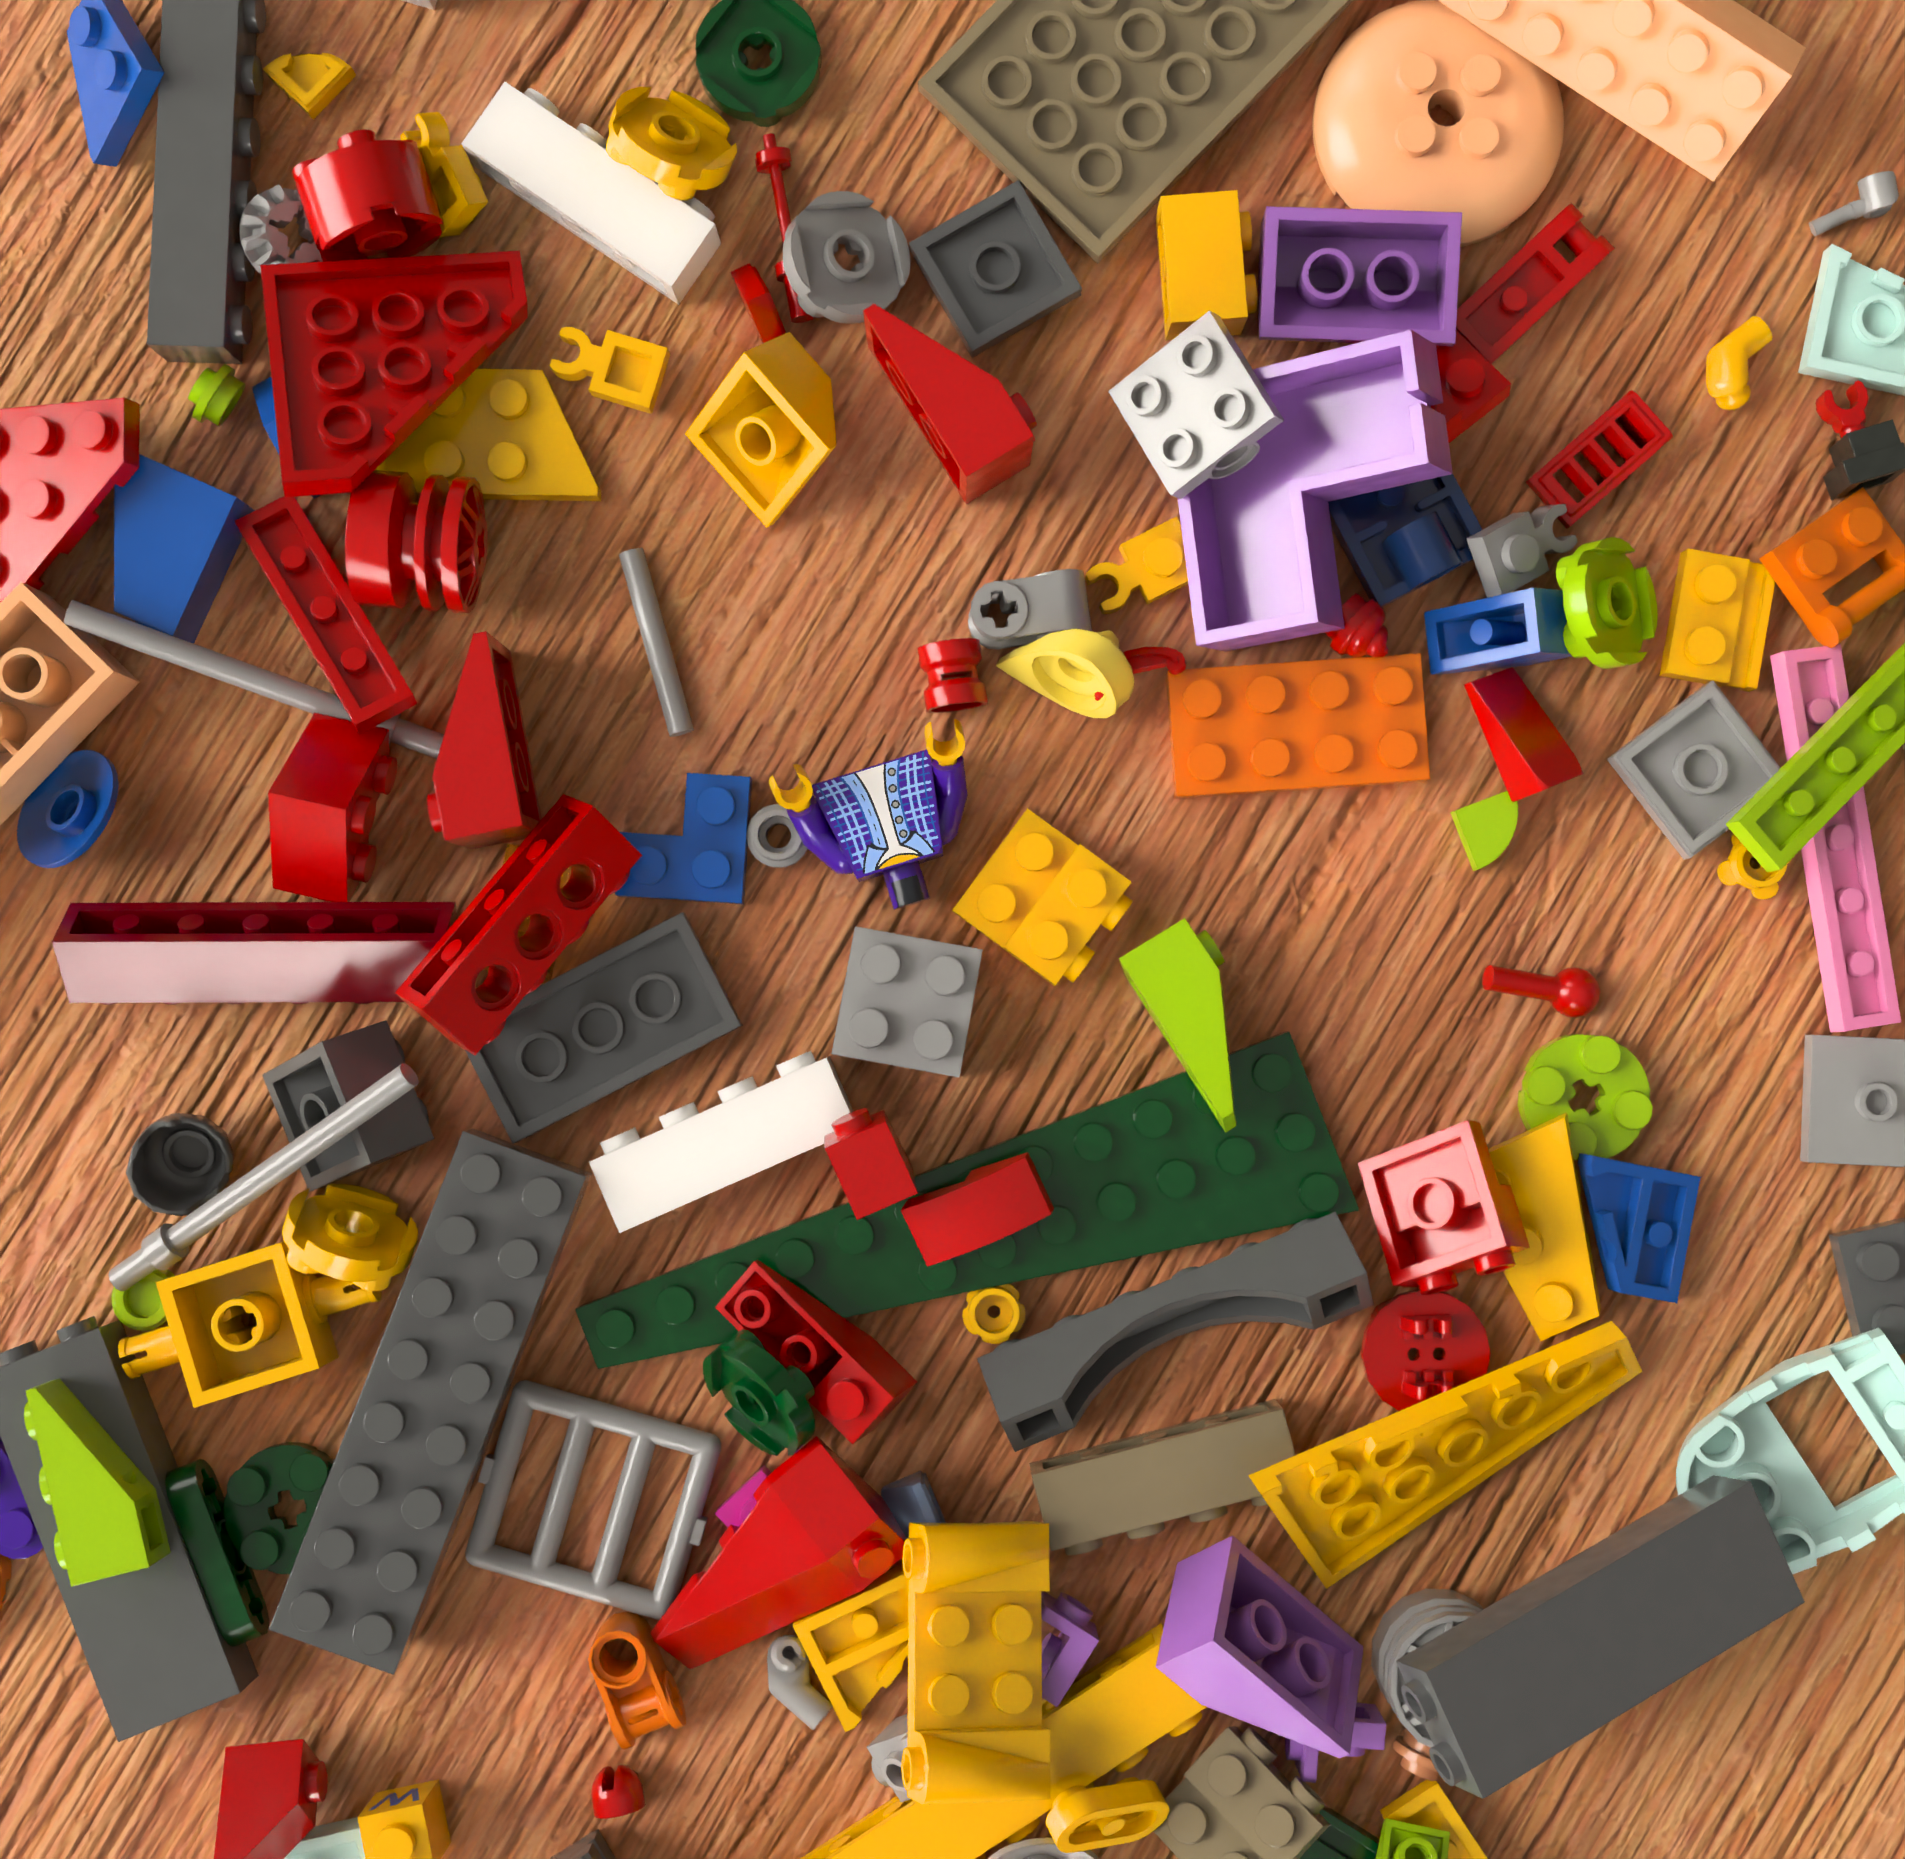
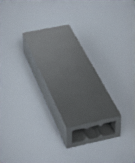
(145, 1629)
(1597, 1635)

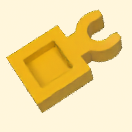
(450, 173)
(621, 370)
(1152, 565)

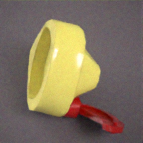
(1086, 669)

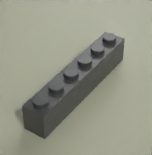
(204, 179)

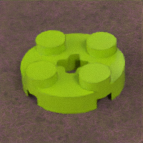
(1606, 604)
(1599, 1062)

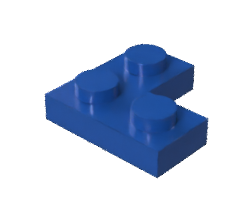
(710, 855)

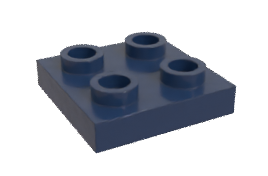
(1404, 535)

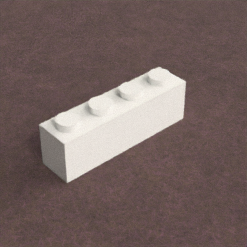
(589, 193)
(720, 1145)

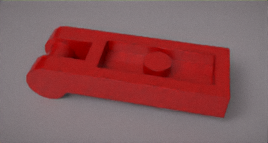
(1530, 284)

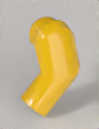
(1728, 363)

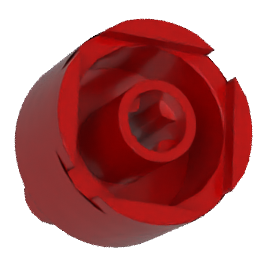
(369, 199)

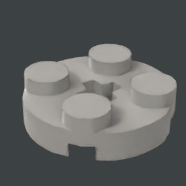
(818, 279)

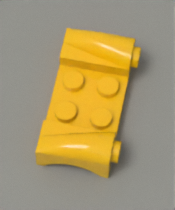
(976, 1662)

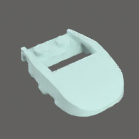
(1749, 1444)

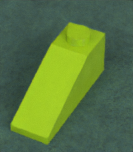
(1184, 996)

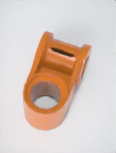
(636, 1692)

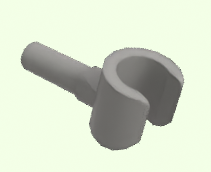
(1876, 195)

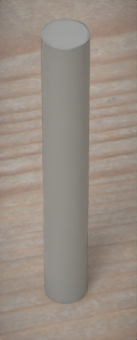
(656, 642)

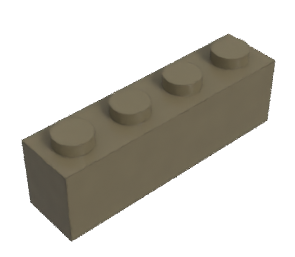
(1159, 1476)

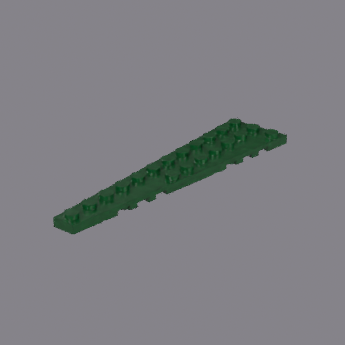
(1122, 1185)

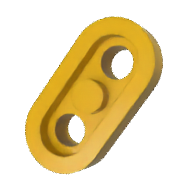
(1106, 1814)

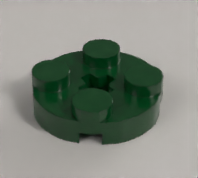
(760, 93)
(765, 1397)
(261, 1536)

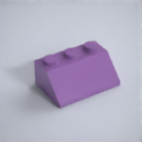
(1358, 274)

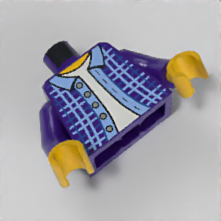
(884, 815)

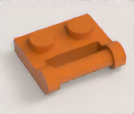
(1829, 552)

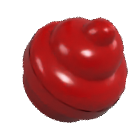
(1366, 627)

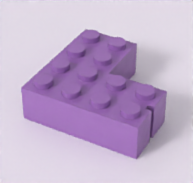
(1264, 534)

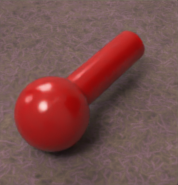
(1571, 991)

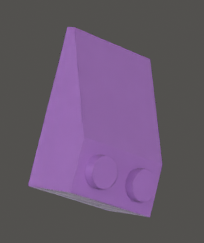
(1259, 1649)

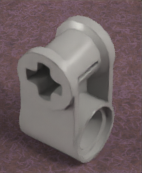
(1036, 606)

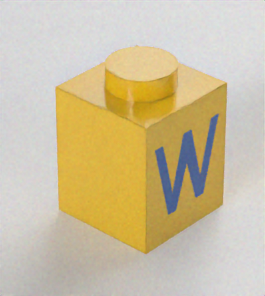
(405, 1823)

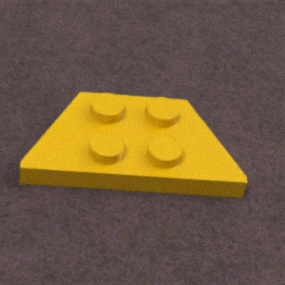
(504, 434)

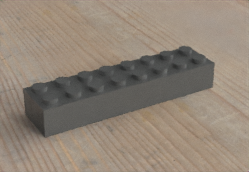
(430, 1401)

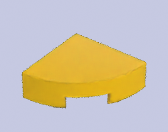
(310, 79)

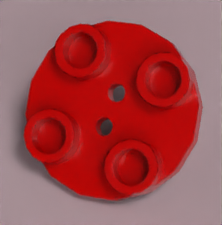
(1423, 1324)

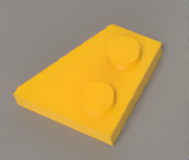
(859, 1643)

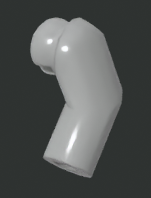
(791, 1681)

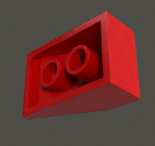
(958, 407)
(484, 761)

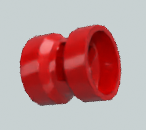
(951, 662)

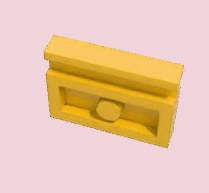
(1718, 620)

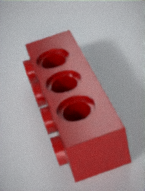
(488, 928)

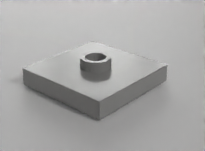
(1695, 768)
(1853, 1101)

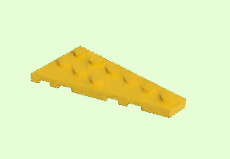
(1397, 1472)

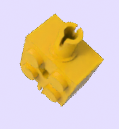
(209, 1336)

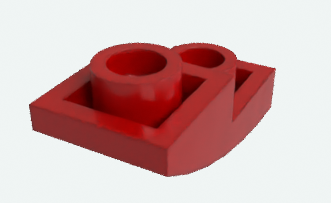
(977, 1211)

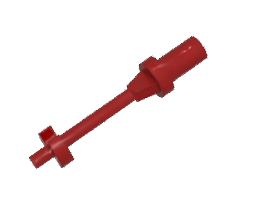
(773, 161)

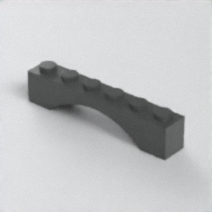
(1292, 1279)

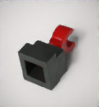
(1863, 454)

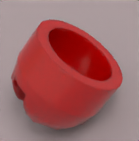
(617, 1792)

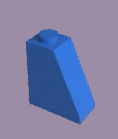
(171, 547)

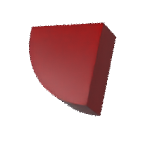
(758, 302)

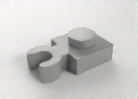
(1514, 548)

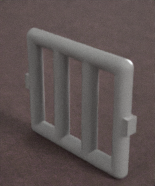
(541, 1565)

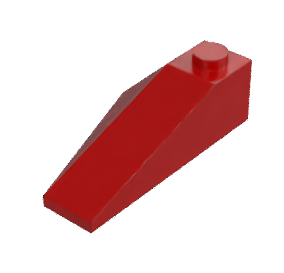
(799, 1550)

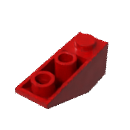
(848, 1368)

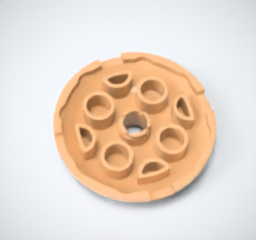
(1390, 154)

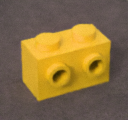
(1202, 260)

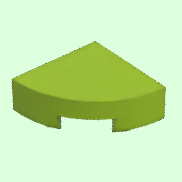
(1486, 828)

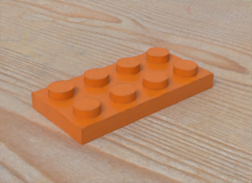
(1297, 726)

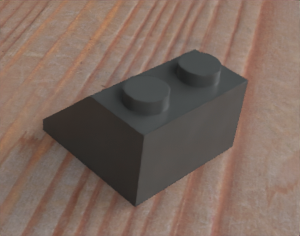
(330, 1076)

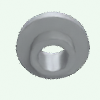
(758, 842)

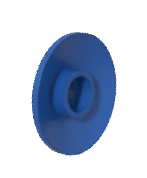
(68, 810)

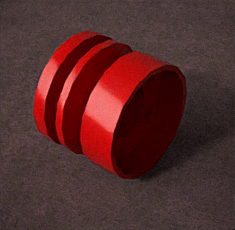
(408, 541)

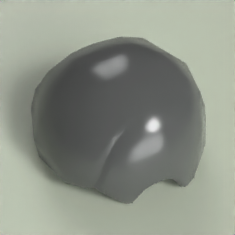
(179, 1163)

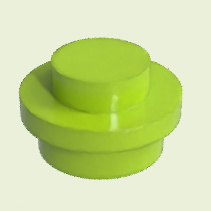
(216, 394)

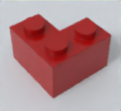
(327, 807)

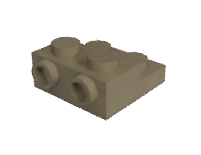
(1241, 1805)

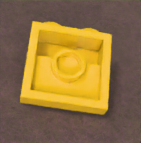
(1044, 899)

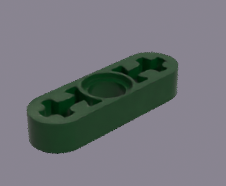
(222, 1573)

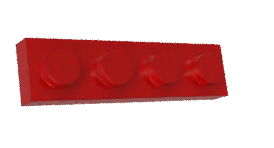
(326, 613)

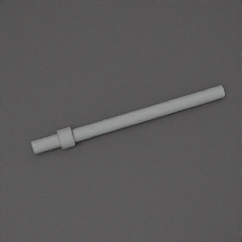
(237, 673)
(172, 1242)

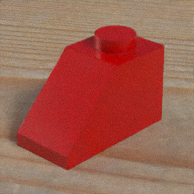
(869, 1161)
(268, 1799)

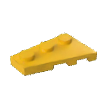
(1557, 1272)

